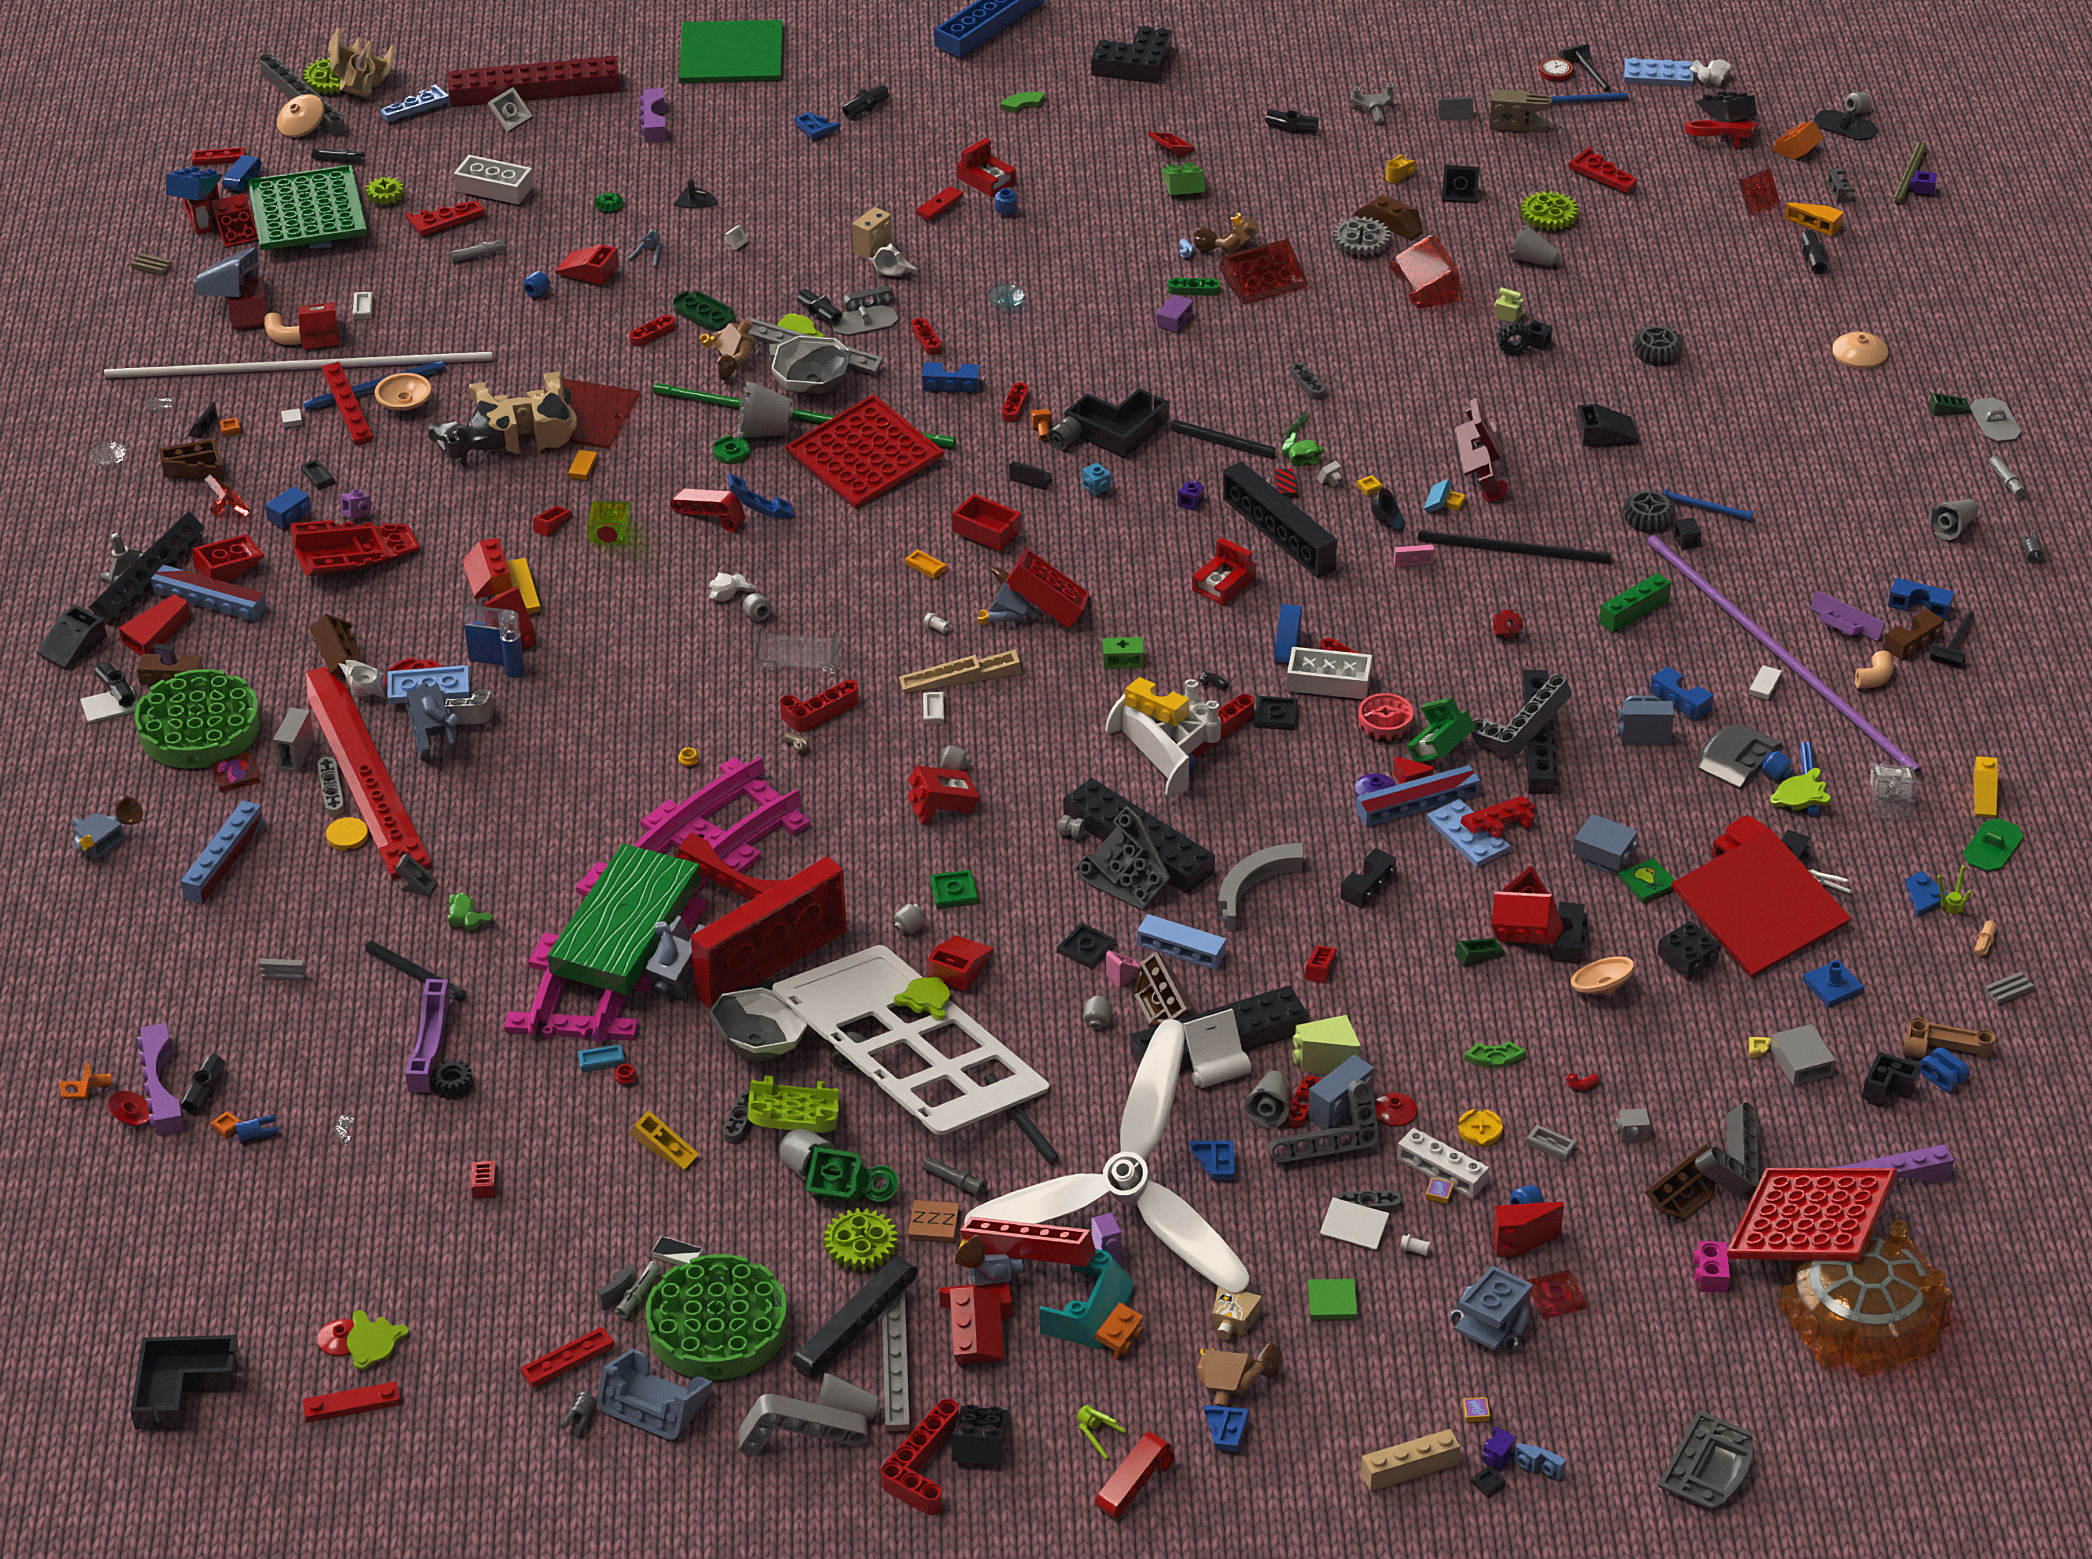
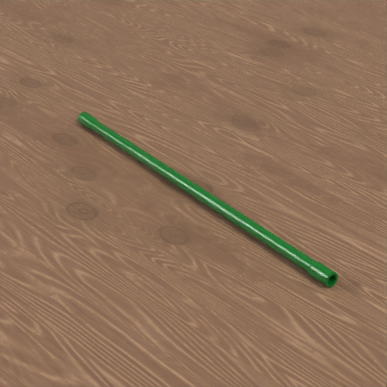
(668, 390)

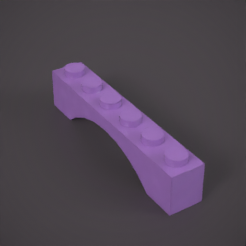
(433, 1017)
(165, 1107)
(1924, 1164)

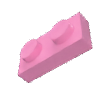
(1413, 555)

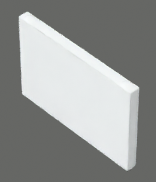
(104, 707)
(1354, 1224)

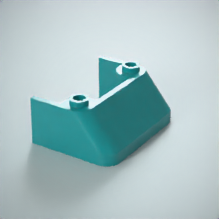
(1081, 1319)

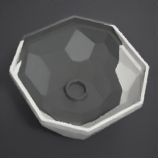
(811, 364)
(757, 1024)

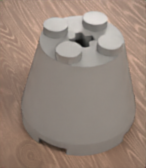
(763, 412)

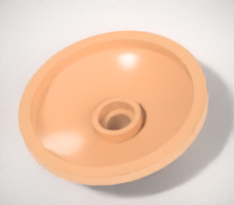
(300, 115)
(1860, 350)
(403, 391)
(1603, 975)

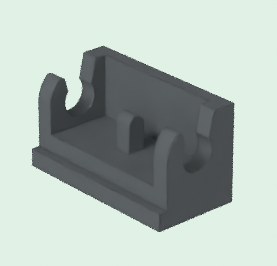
(1839, 186)

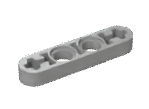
(333, 786)

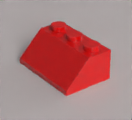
(487, 569)
(1526, 918)
(976, 1325)

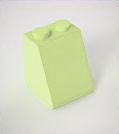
(1324, 1044)

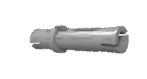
(474, 251)
(2010, 480)
(633, 1296)

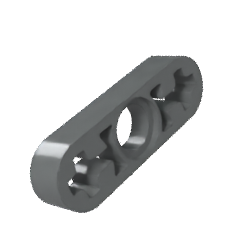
(861, 295)
(1308, 387)
(740, 1124)
(1383, 1195)

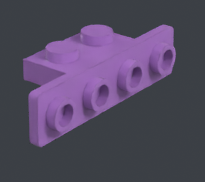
(1846, 618)

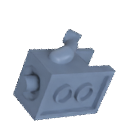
(429, 717)
(672, 963)
(1494, 1309)

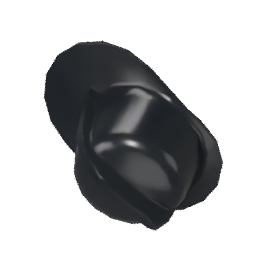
(1386, 509)

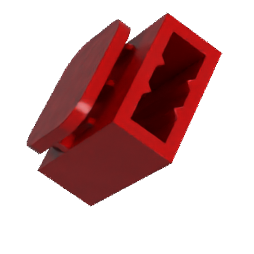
(1736, 834)

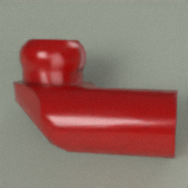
(1582, 1084)

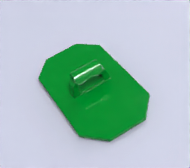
(1993, 844)

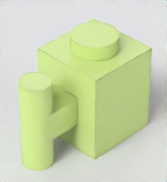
(1509, 305)

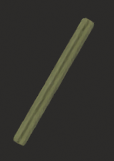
(1910, 172)

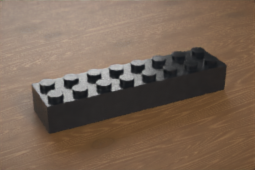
(1279, 519)
(1183, 858)
(1258, 1021)

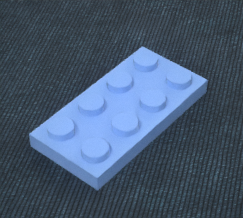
(1658, 72)
(451, 679)
(1477, 847)

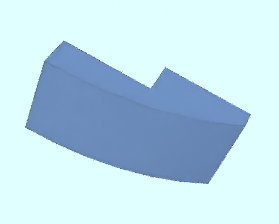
(1536, 1458)

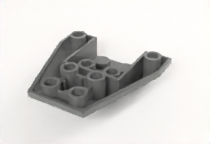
(1126, 863)

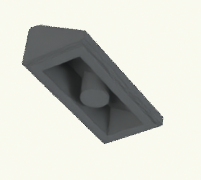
(1455, 108)

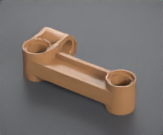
(1923, 1033)

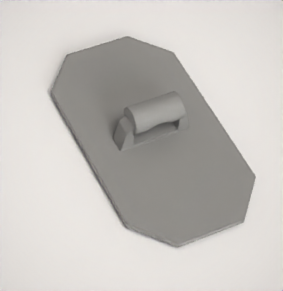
(866, 320)
(1995, 419)

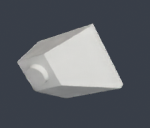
(509, 109)

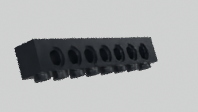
(166, 547)
(1540, 749)

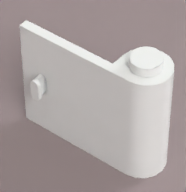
(1216, 1051)

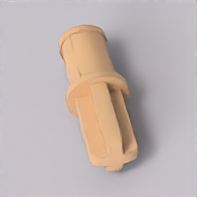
(1985, 938)

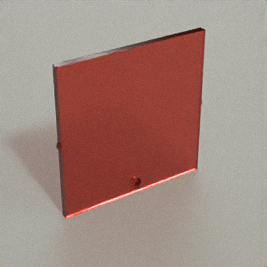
(599, 412)

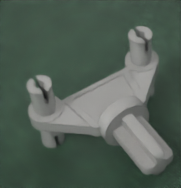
(1373, 102)
(122, 558)

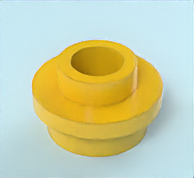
(688, 757)

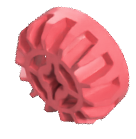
(1385, 716)

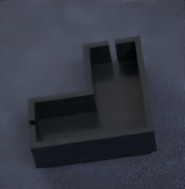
(1136, 61)
(1120, 426)
(178, 1365)

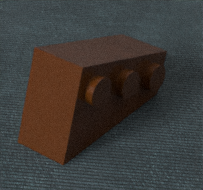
(191, 460)
(334, 642)

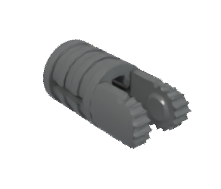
(2032, 548)
(580, 1412)

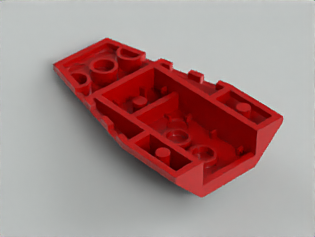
(346, 547)

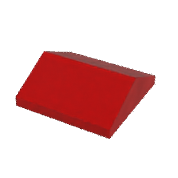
(1171, 143)

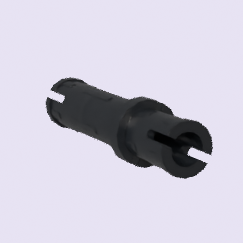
(332, 154)

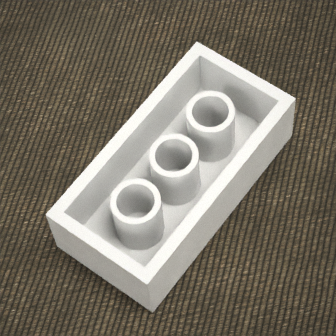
(493, 179)

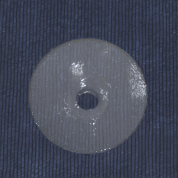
(106, 453)

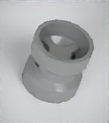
(1071, 827)

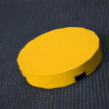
(347, 833)
(1480, 1127)

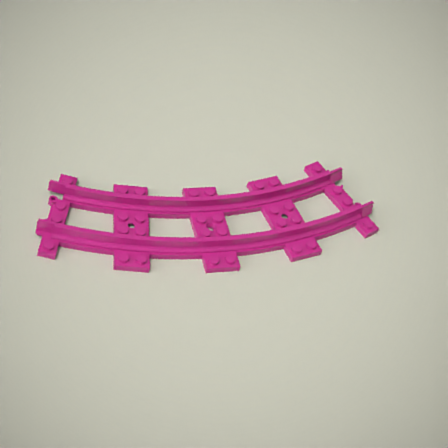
(666, 827)

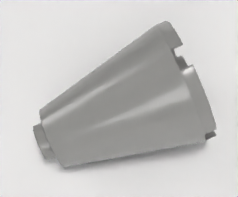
(1534, 249)
(1952, 517)
(1268, 1101)
(847, 1397)

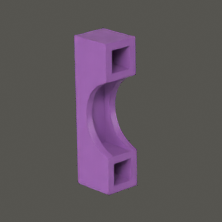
(652, 124)

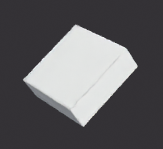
(291, 418)

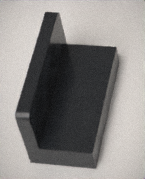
(1029, 475)

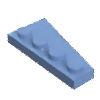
(433, 98)

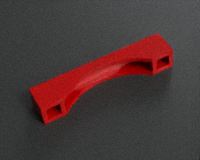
(711, 866)

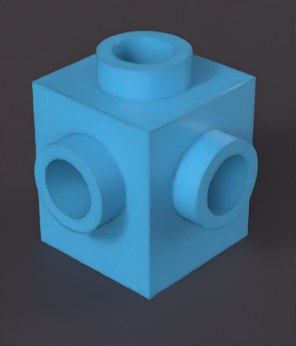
(1096, 478)

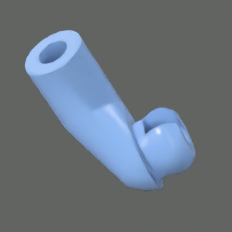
(1187, 247)

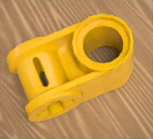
(1399, 169)

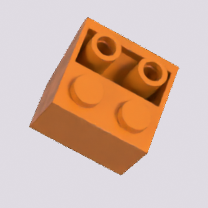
(1798, 141)

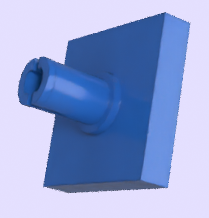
(1833, 983)

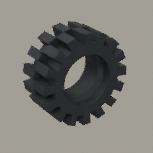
(1517, 345)
(452, 1088)

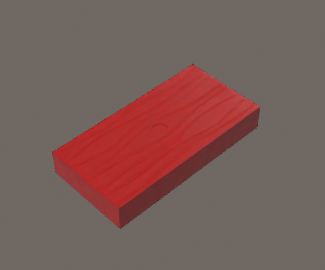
(770, 931)

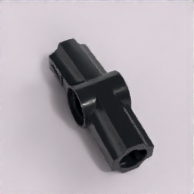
(865, 101)
(1292, 121)
(116, 682)

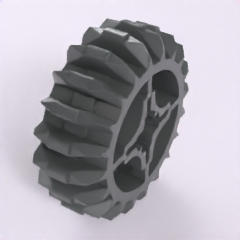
(1657, 344)
(1649, 510)

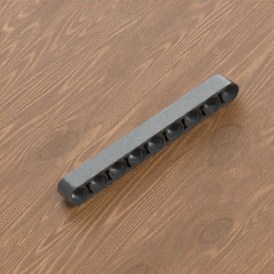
(293, 86)

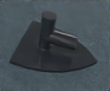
(695, 197)

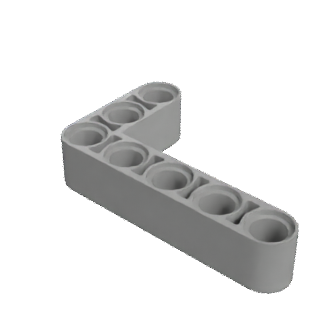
(802, 1418)

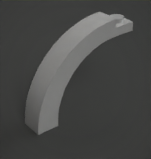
(1251, 870)

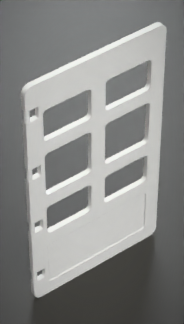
(866, 987)

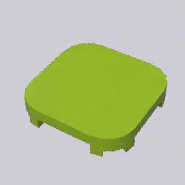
(793, 1106)

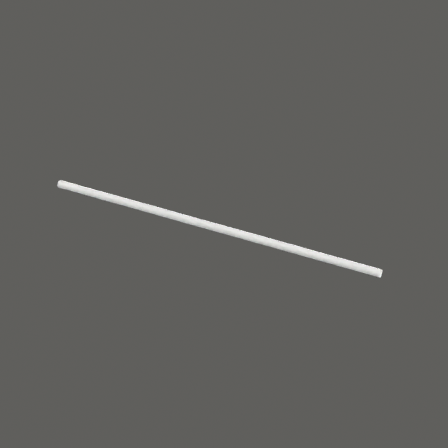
(296, 365)

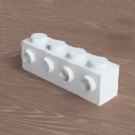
(1442, 1162)

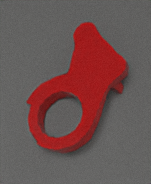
(1715, 128)

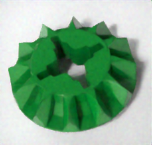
(609, 202)

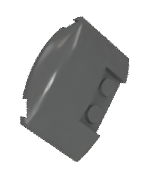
(1735, 754)
(1709, 1461)

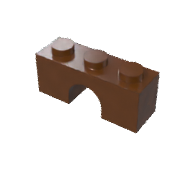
(1924, 629)
(152, 669)

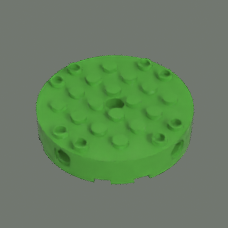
(197, 718)
(717, 1317)

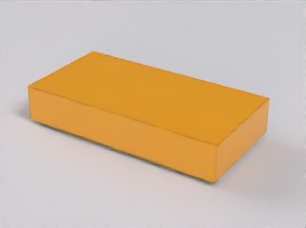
(582, 465)
(925, 564)

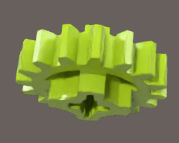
(385, 190)

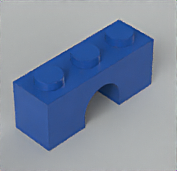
(964, 380)
(1906, 593)
(1693, 702)

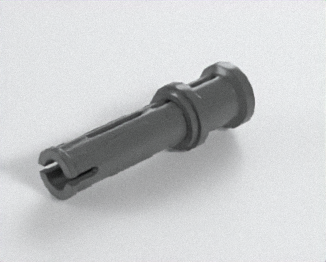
(963, 1180)

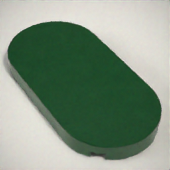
(703, 310)

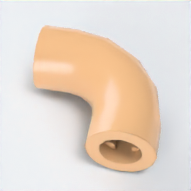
(280, 333)
(1875, 676)

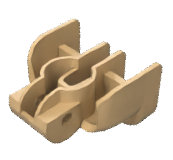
(344, 65)

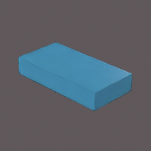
(1437, 496)
(601, 1058)

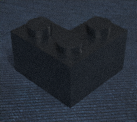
(1890, 1074)

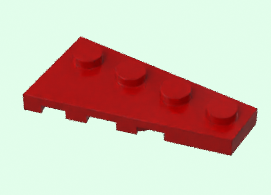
(1600, 170)
(445, 217)

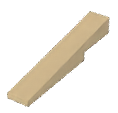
(962, 671)

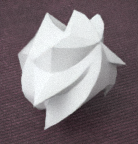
(890, 262)
(362, 679)

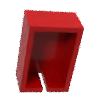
(986, 522)

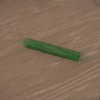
(1296, 426)

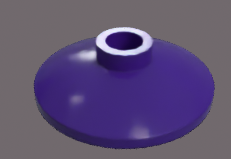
(1372, 782)

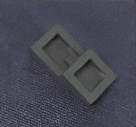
(614, 1291)

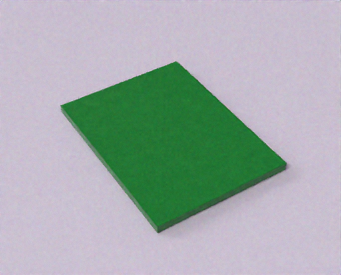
(306, 207)

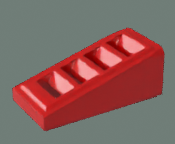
(548, 521)
(1319, 966)
(479, 1180)

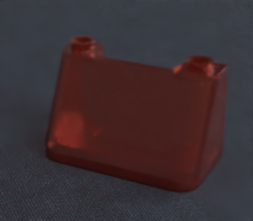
(1428, 272)

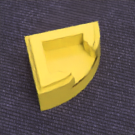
(1758, 1046)

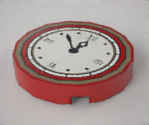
(1555, 69)

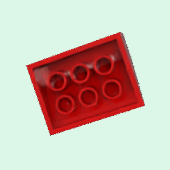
(1047, 588)

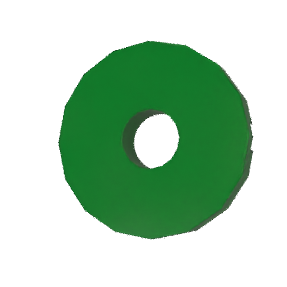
(740, 450)

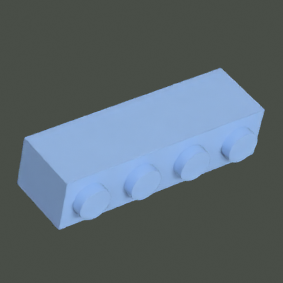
(1181, 942)

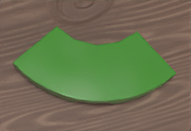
(1022, 100)
(1495, 1056)

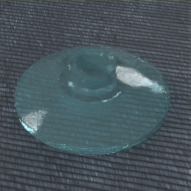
(1005, 295)

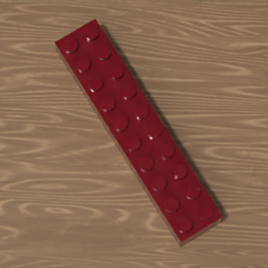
(535, 80)

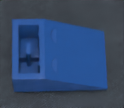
(191, 182)

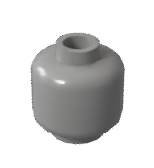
(1858, 103)
(757, 607)
(953, 758)
(909, 919)
(1097, 1012)

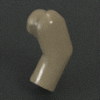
(799, 742)

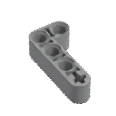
(472, 710)

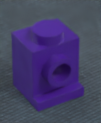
(1924, 183)
(1190, 490)
(1499, 1449)

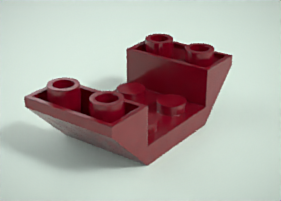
(250, 307)

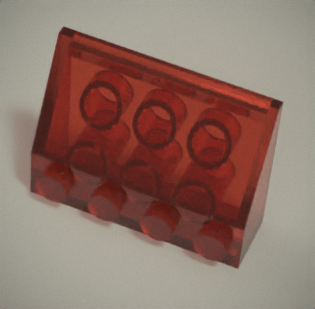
(1263, 271)

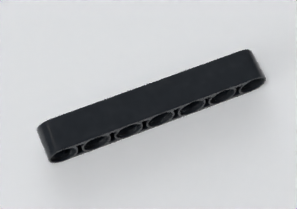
(855, 1317)

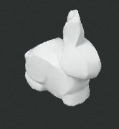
(1714, 73)
(726, 586)

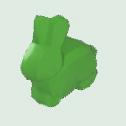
(1302, 452)
(463, 912)

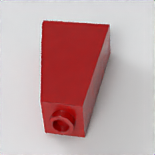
(155, 625)

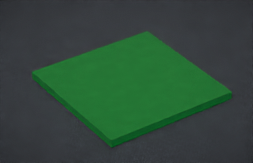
(731, 51)

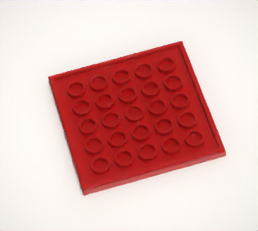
(864, 451)
(1760, 902)
(1812, 1214)

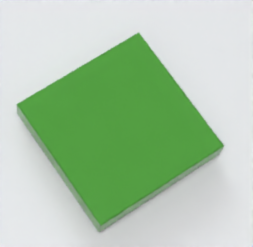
(1332, 1299)

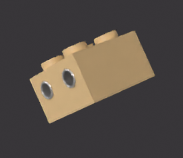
(871, 232)

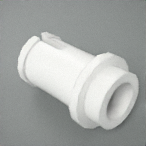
(936, 623)
(1414, 1245)

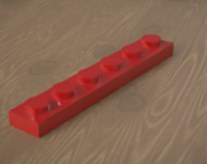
(347, 403)

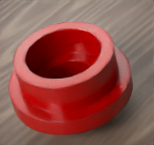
(625, 1074)

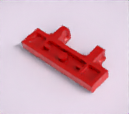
(1493, 817)

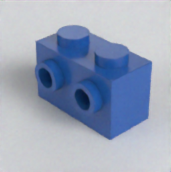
(288, 507)

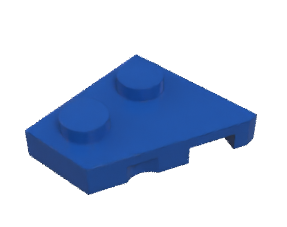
(815, 125)
(1923, 893)
(1215, 1158)
(1227, 1426)

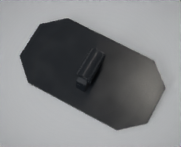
(1845, 124)

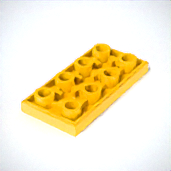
(522, 579)

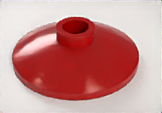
(129, 1108)
(1395, 1109)
(333, 1337)

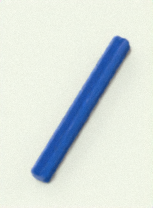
(1807, 765)

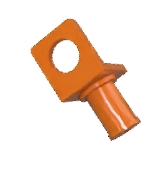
(1042, 421)
(88, 1080)

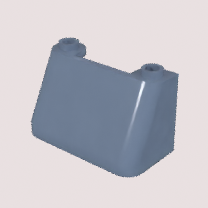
(228, 274)
(647, 1400)

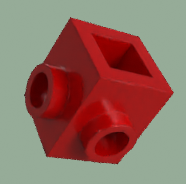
(1500, 624)

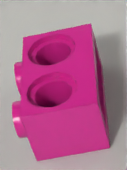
(1712, 1266)

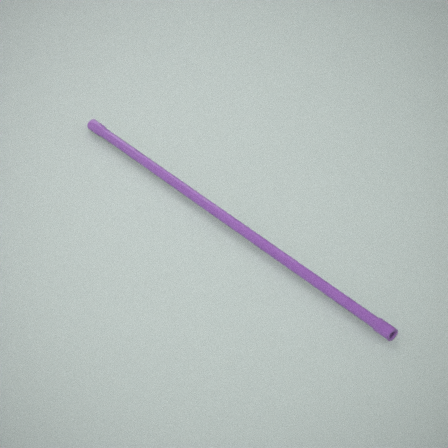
(1661, 548)

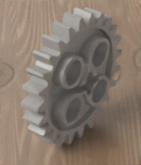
(1348, 233)

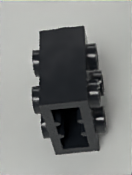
(1688, 949)

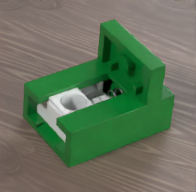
(1445, 731)

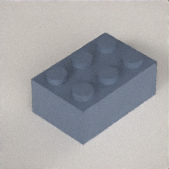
(1330, 1097)

